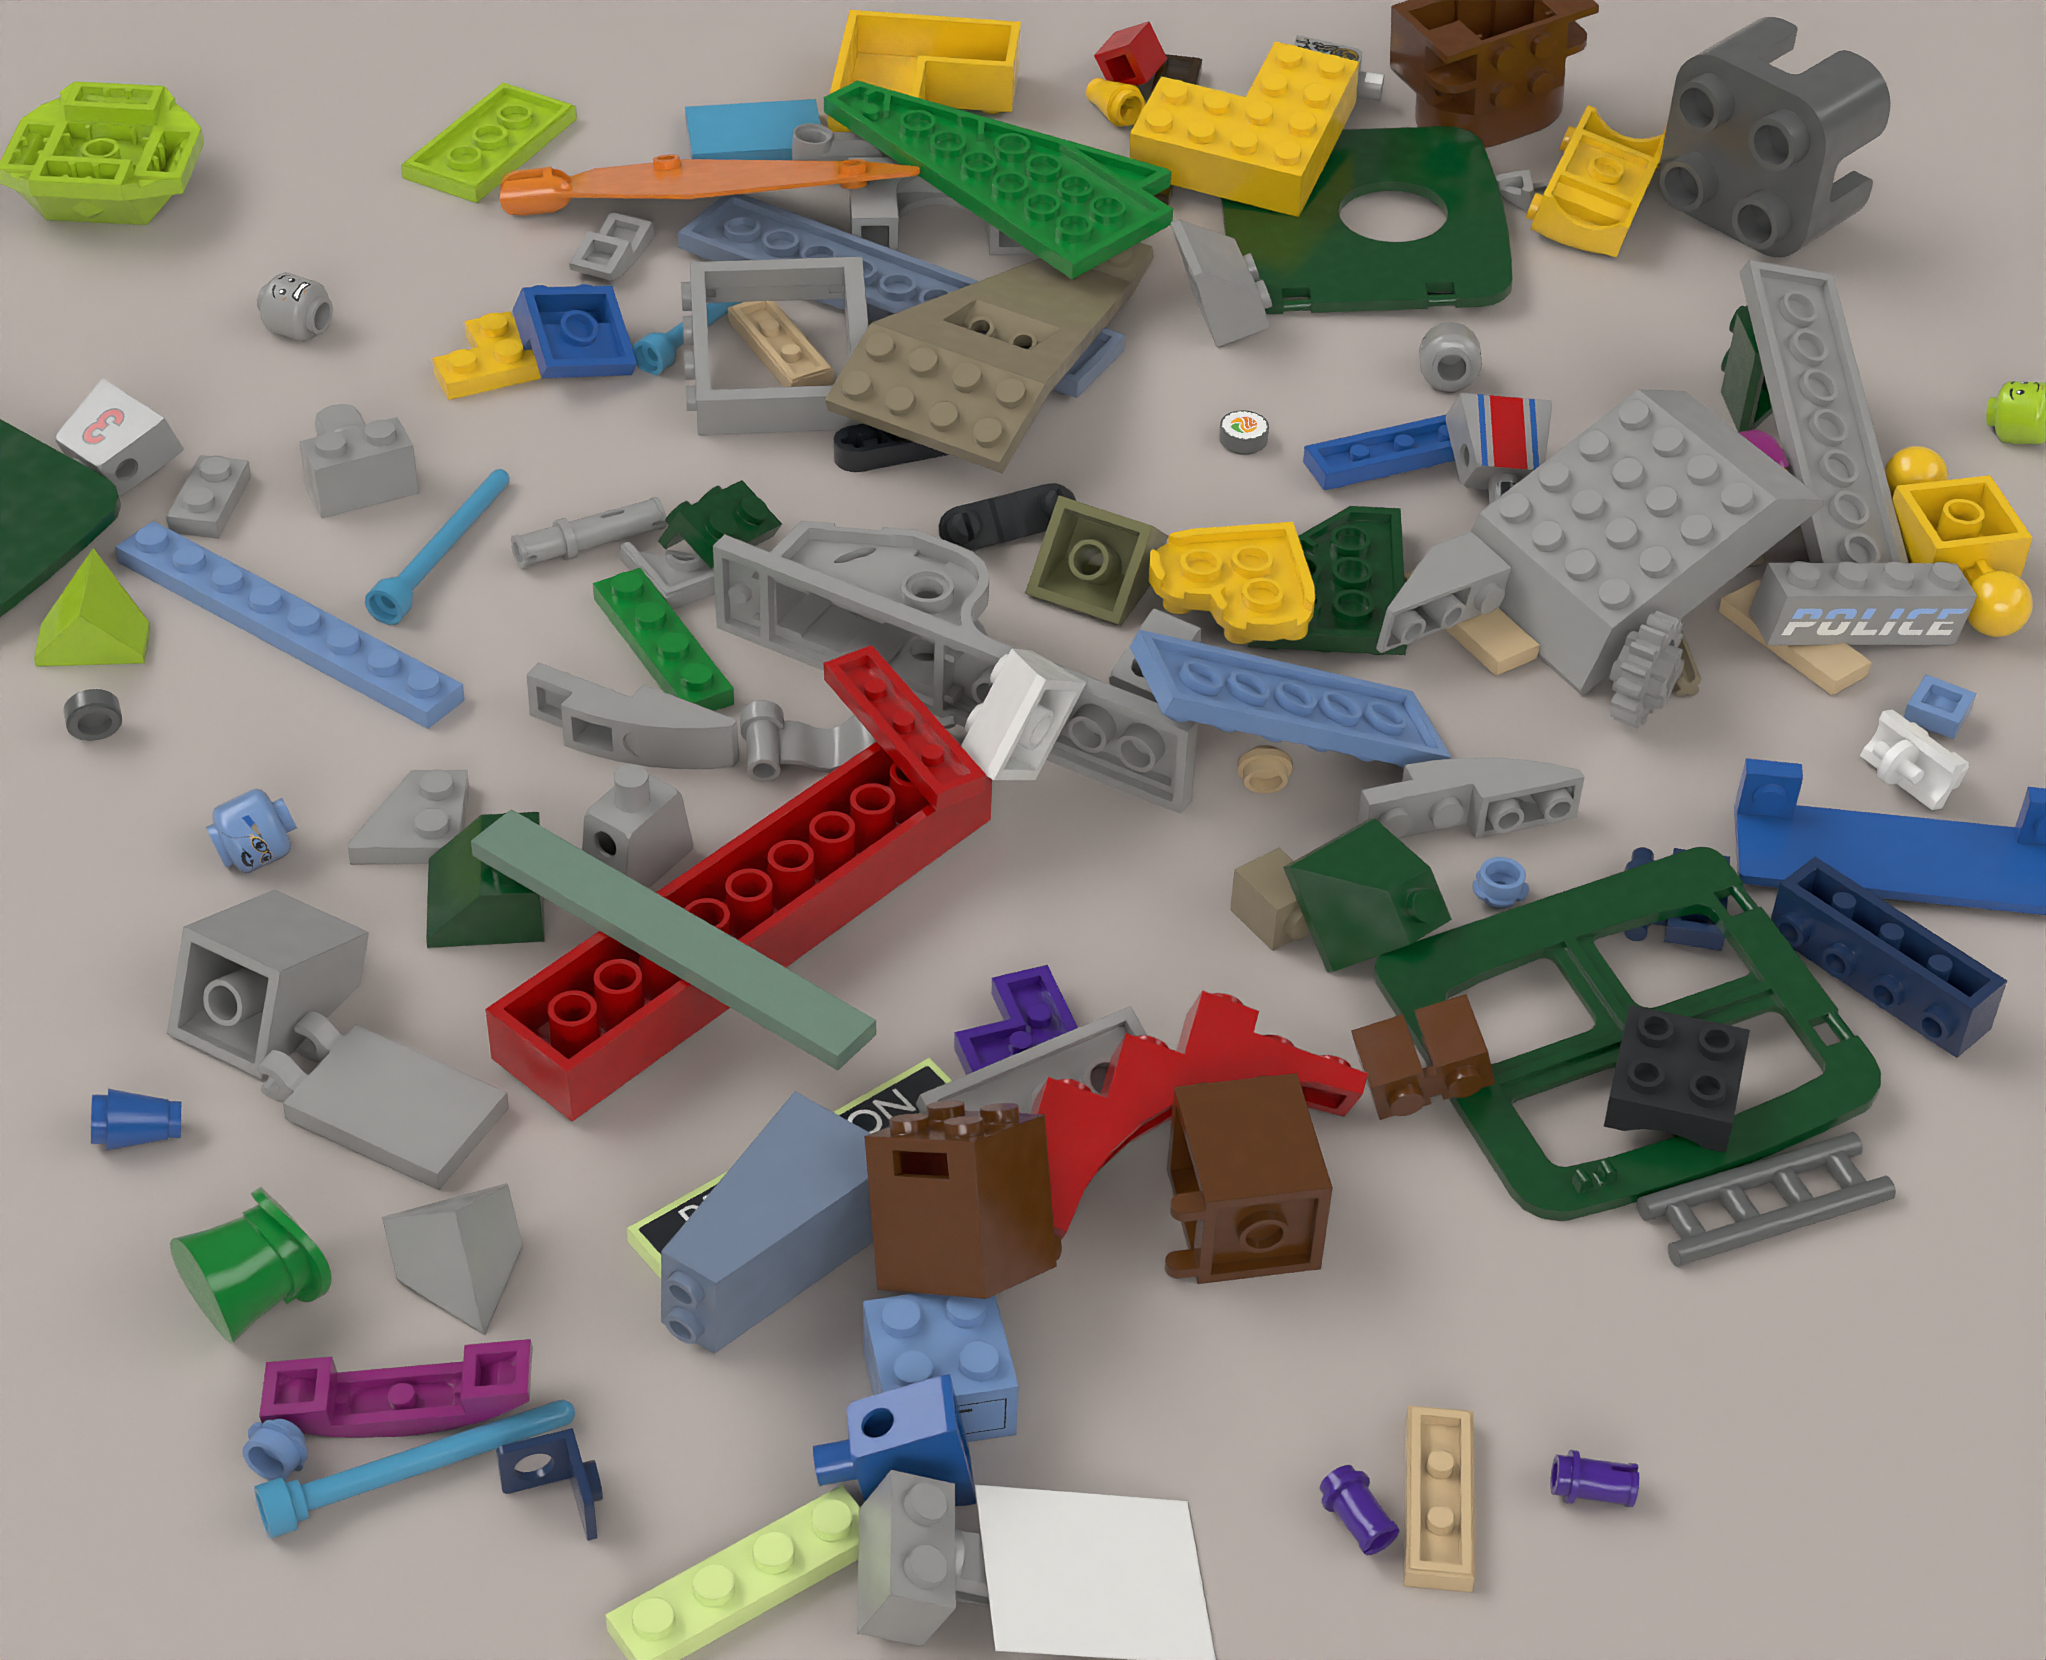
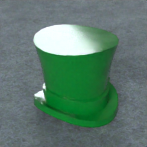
(250, 1266)

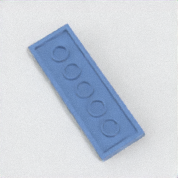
(1286, 701)

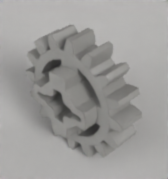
(1647, 669)

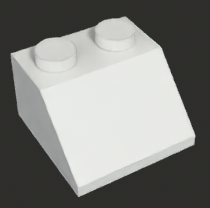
(1020, 716)

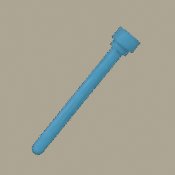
(657, 350)
(393, 596)
(288, 1503)

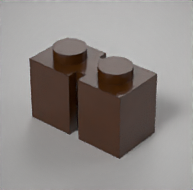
(1453, 1047)

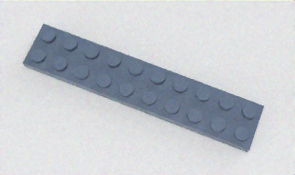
(750, 229)

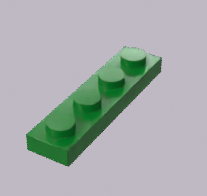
(662, 640)

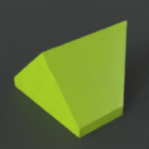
(93, 622)

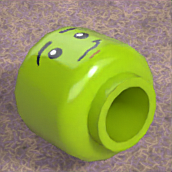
(2019, 413)

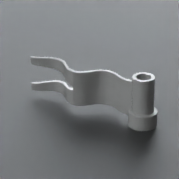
(777, 742)

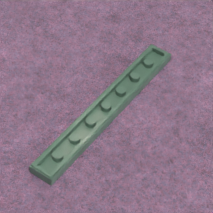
(675, 939)

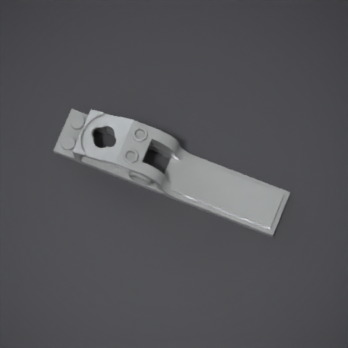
(929, 600)

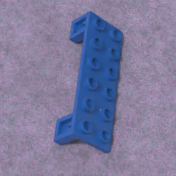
(1890, 853)

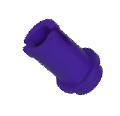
(1594, 1479)
(1349, 1496)

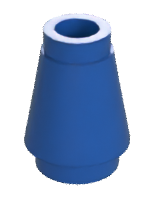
(133, 1119)

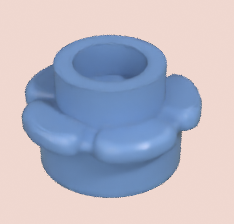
(1501, 882)
(275, 1449)

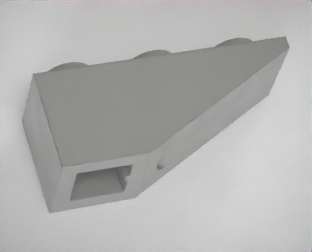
(1446, 588)

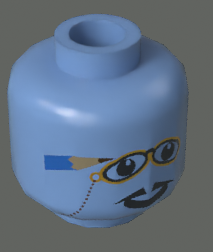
(251, 830)

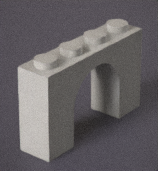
(884, 202)

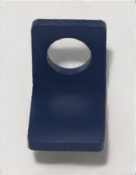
(563, 1465)

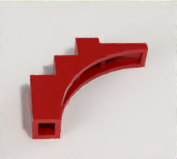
(1140, 1082)

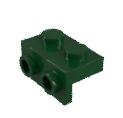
(718, 513)

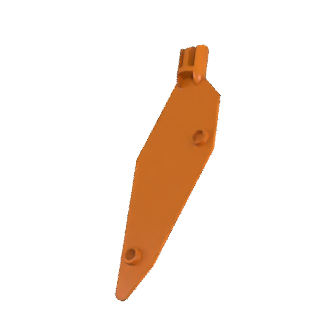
(671, 178)

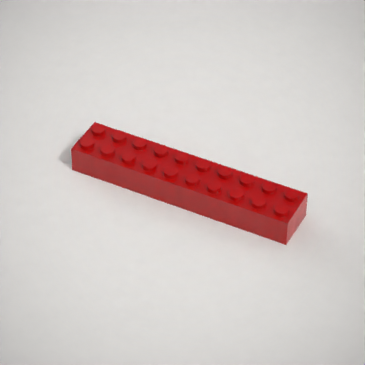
(775, 887)

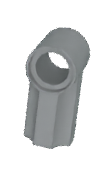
(819, 143)

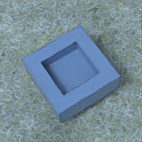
(1939, 706)

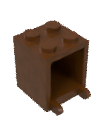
(1246, 1180)
(961, 1200)

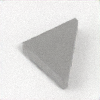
(677, 575)

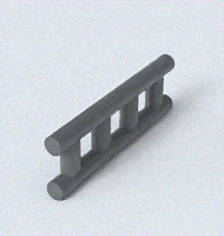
(1749, 1224)

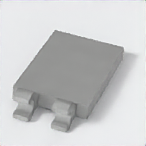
(383, 1099)

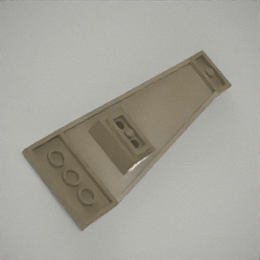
(973, 392)

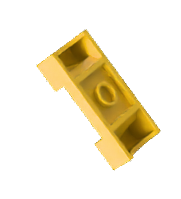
(1595, 186)

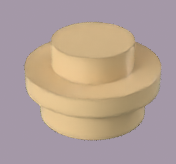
(1265, 769)

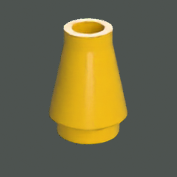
(1116, 100)

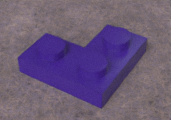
(1031, 1015)

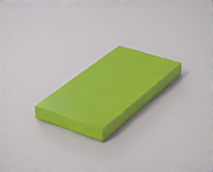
(489, 142)

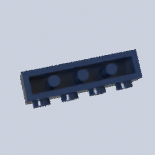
(1887, 957)

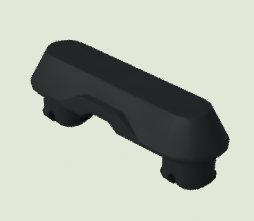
(1002, 517)

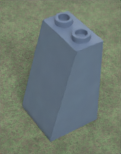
(769, 1226)

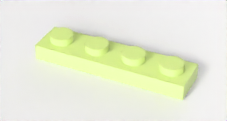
(740, 1581)

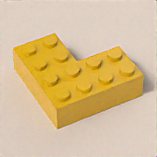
(931, 58)
(1254, 146)

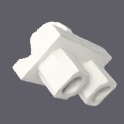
(1914, 760)

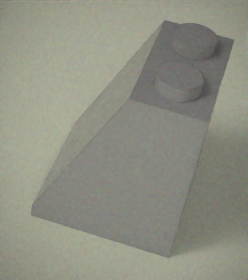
(258, 973)

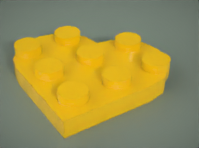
(1242, 574)

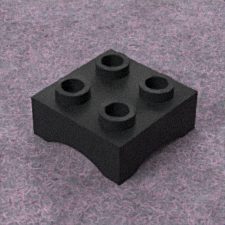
(1677, 1077)

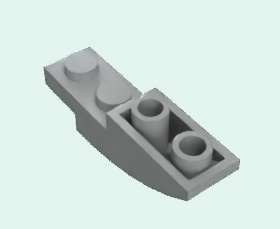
(638, 729)
(1480, 792)

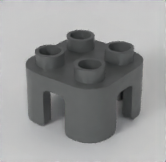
(1763, 145)

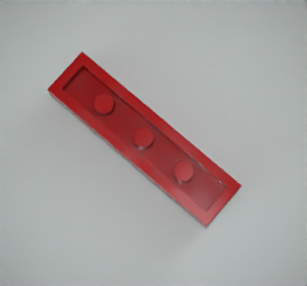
(905, 728)

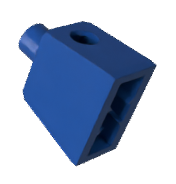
(903, 1431)

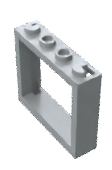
(766, 280)

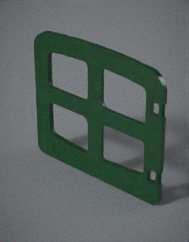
(1565, 933)

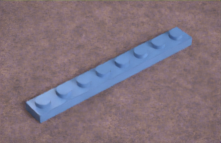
(291, 624)

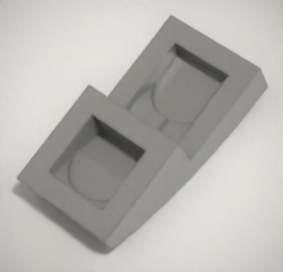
(613, 247)

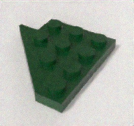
(1355, 576)

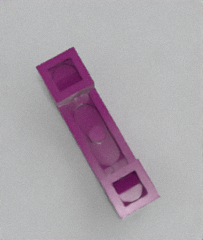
(398, 1399)

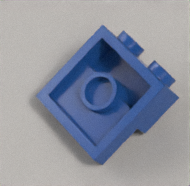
(574, 331)

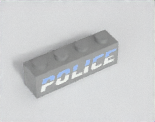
(1862, 603)

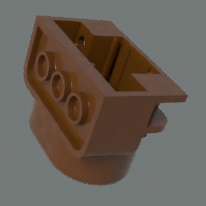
(1487, 61)

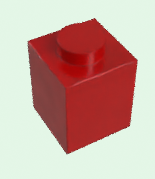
(1131, 55)

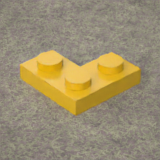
(493, 361)

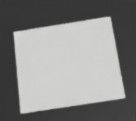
(1092, 1575)

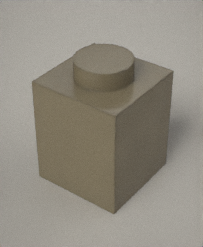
(1266, 900)

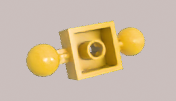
(1966, 526)

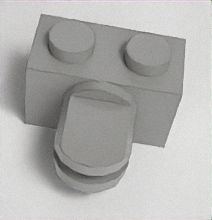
(356, 462)
(914, 1560)

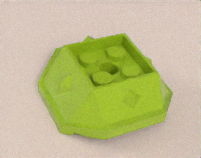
(103, 153)

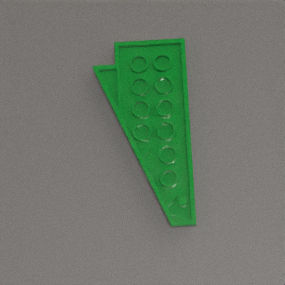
(1038, 189)

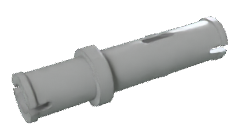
(568, 537)

